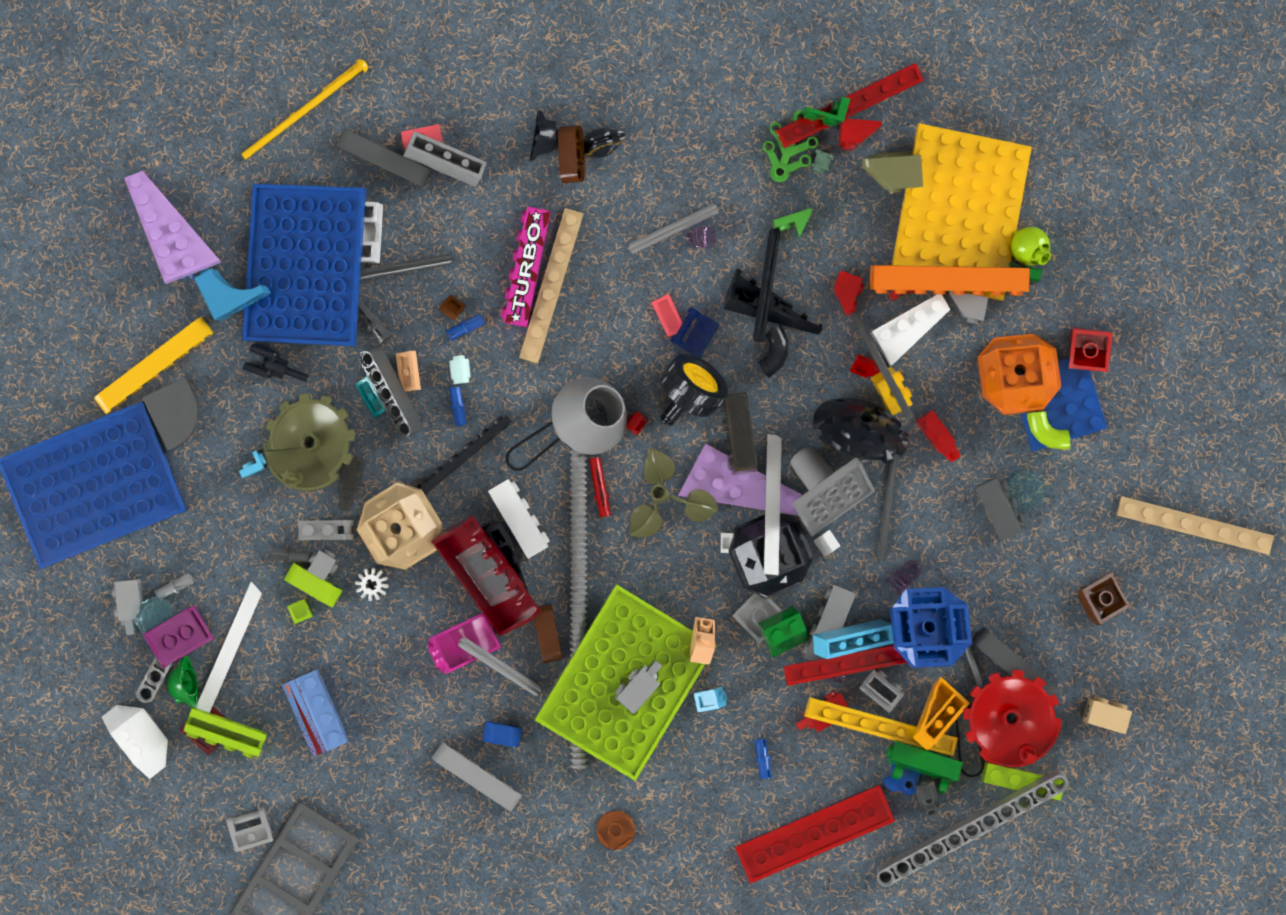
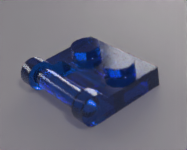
(700, 335)

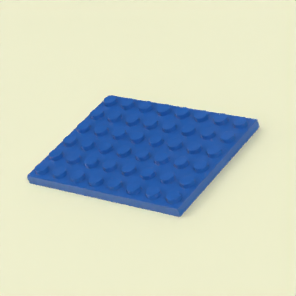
(310, 257)
(91, 485)

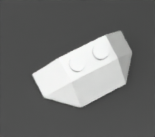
(138, 738)

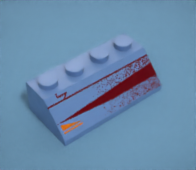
(315, 713)

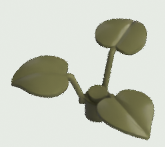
(660, 468)

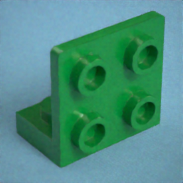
(838, 111)

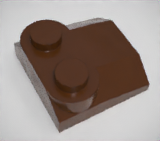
(1103, 599)

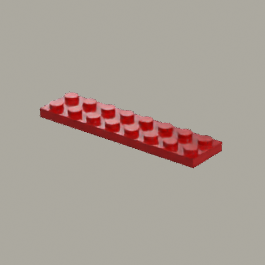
(814, 834)

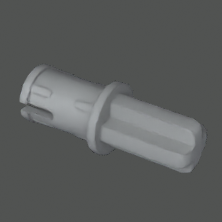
(174, 586)

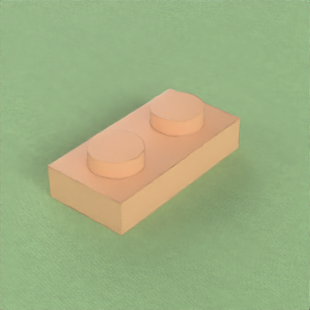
(408, 370)

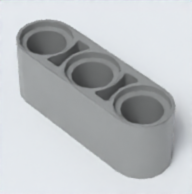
(152, 685)

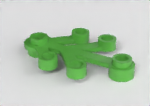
(787, 153)

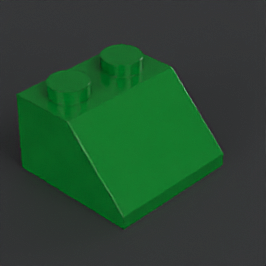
(783, 631)

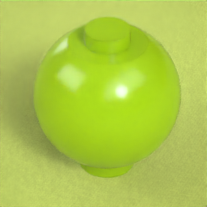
(1031, 246)

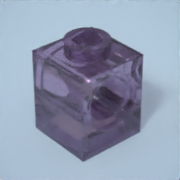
(701, 237)

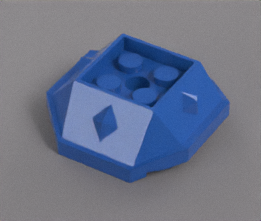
(947, 622)

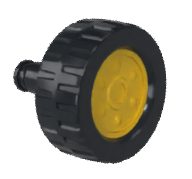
(692, 387)

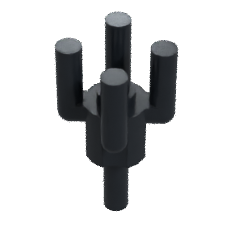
(272, 365)

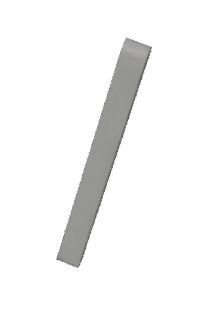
(977, 820)

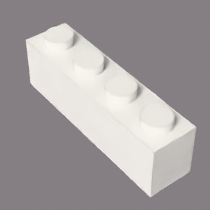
(518, 518)

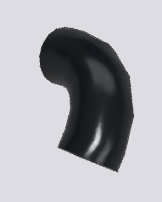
(777, 351)

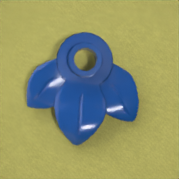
(899, 785)

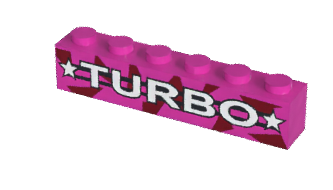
(527, 267)

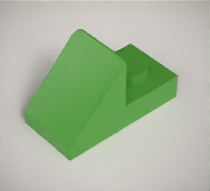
(799, 220)

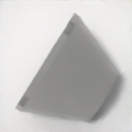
(575, 426)

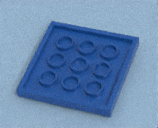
(1072, 408)

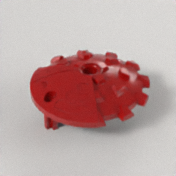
(1015, 741)

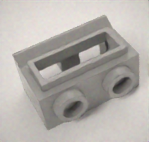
(878, 698)

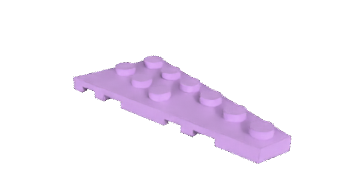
(171, 238)
(744, 490)

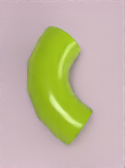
(1045, 433)

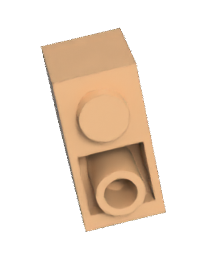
(702, 641)

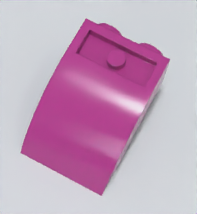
(445, 648)

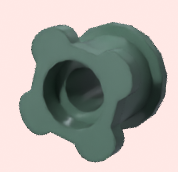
(822, 162)

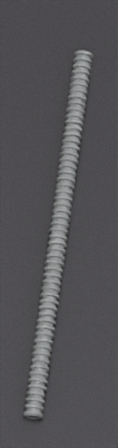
(578, 571)

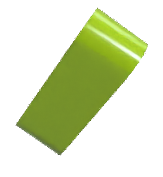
(313, 585)

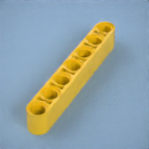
(153, 364)

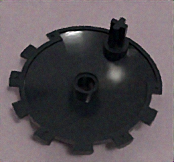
(860, 430)

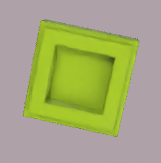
(300, 611)

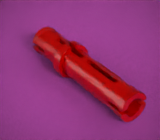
(604, 511)

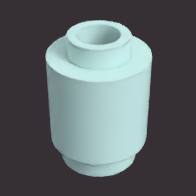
(460, 369)

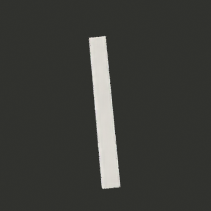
(772, 509)
(229, 648)

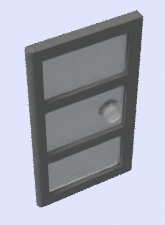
(297, 866)

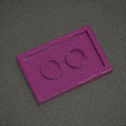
(178, 636)

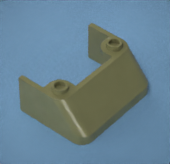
(895, 170)

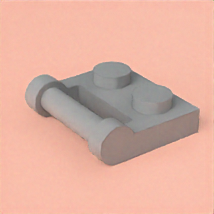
(252, 835)

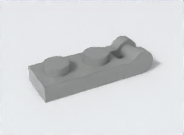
(325, 530)

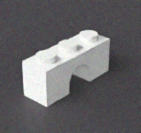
(372, 232)

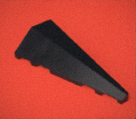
(744, 299)

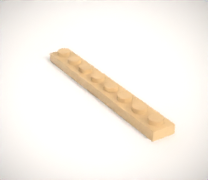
(551, 285)
(1195, 525)

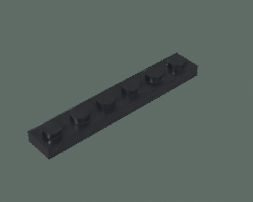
(469, 450)

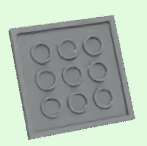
(829, 491)

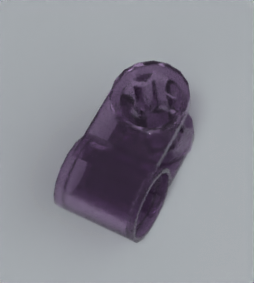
(903, 576)

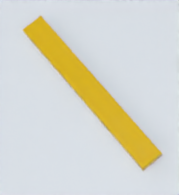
(873, 725)

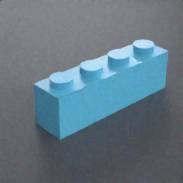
(853, 639)

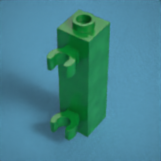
(923, 762)

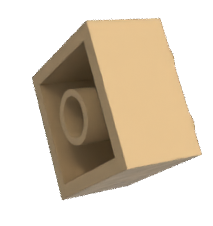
(1108, 716)

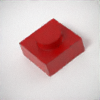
(636, 423)

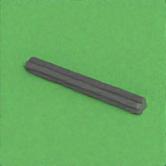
(407, 266)

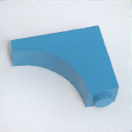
(223, 298)

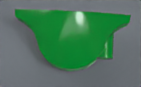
(183, 683)

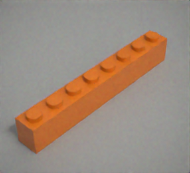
(949, 279)

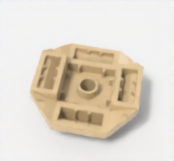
(417, 520)

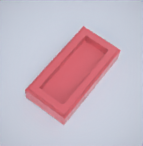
(667, 315)

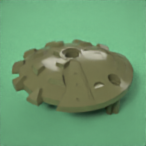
(289, 447)

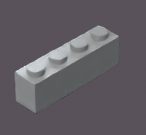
(445, 159)
(831, 616)

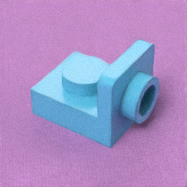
(251, 468)
(710, 699)

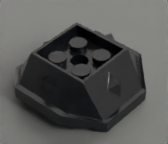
(748, 556)

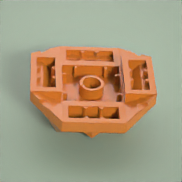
(1015, 392)

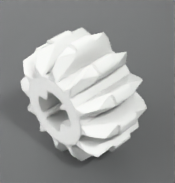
(370, 591)

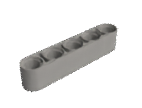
(476, 777)

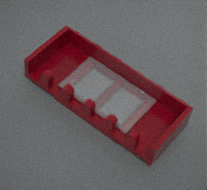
(486, 575)

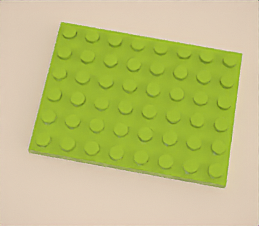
(618, 641)

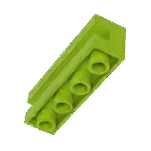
(225, 732)

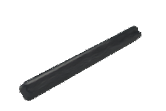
(766, 285)

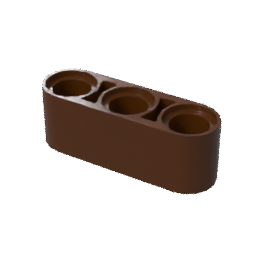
(571, 154)
(547, 634)

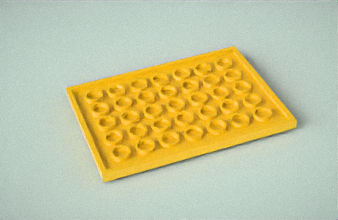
(965, 203)

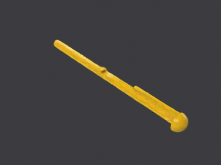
(327, 91)

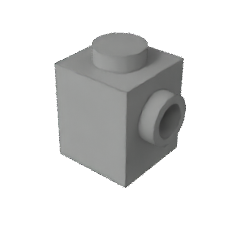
(323, 564)

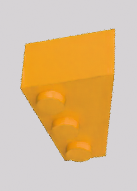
(939, 713)

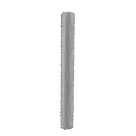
(673, 228)
(499, 666)

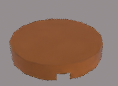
(619, 825)

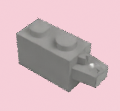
(128, 600)
(638, 687)

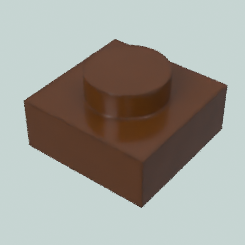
(452, 307)

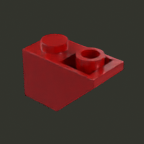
(846, 290)

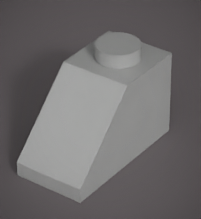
(970, 306)

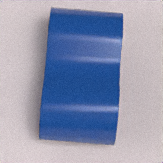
(502, 734)

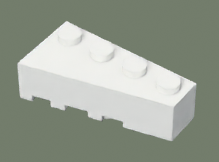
(905, 330)

